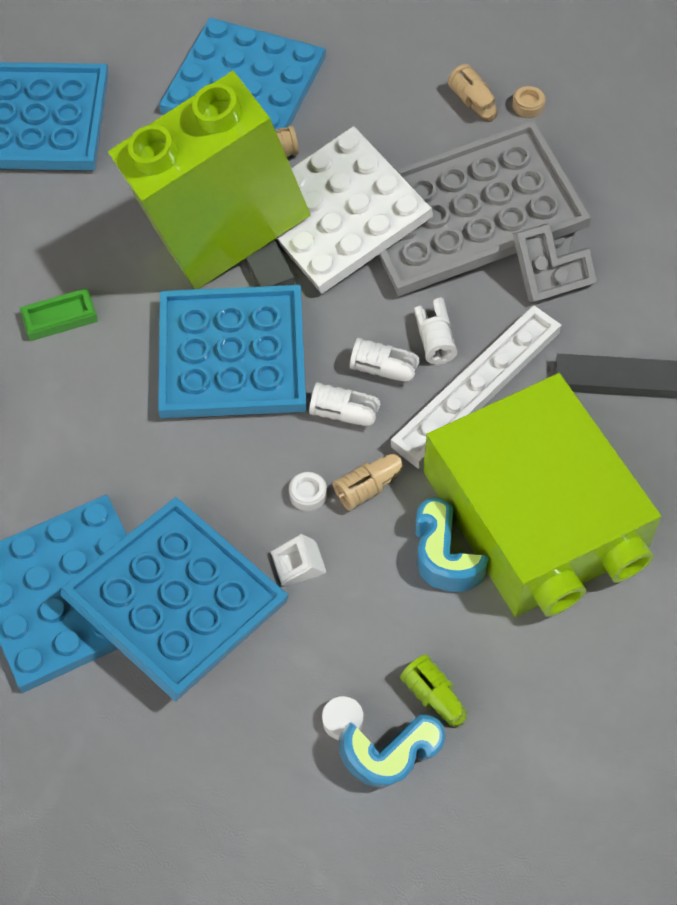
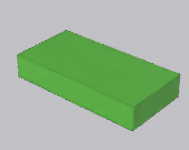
(58, 314)

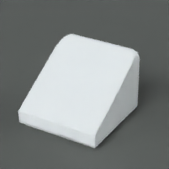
(298, 560)

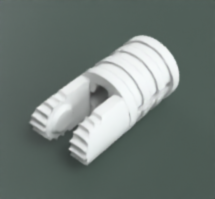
(436, 334)
(383, 360)
(343, 405)

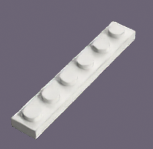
(478, 381)

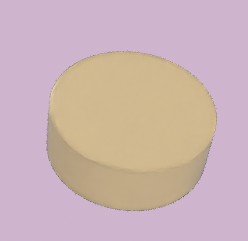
(528, 101)

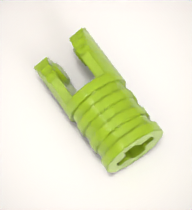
(439, 698)

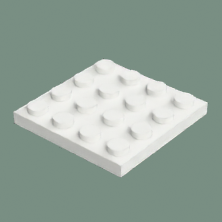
(354, 207)

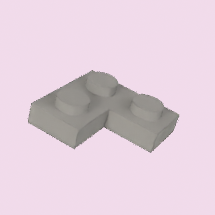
(546, 272)

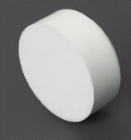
(308, 491)
(339, 713)

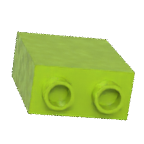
(212, 179)
(541, 497)

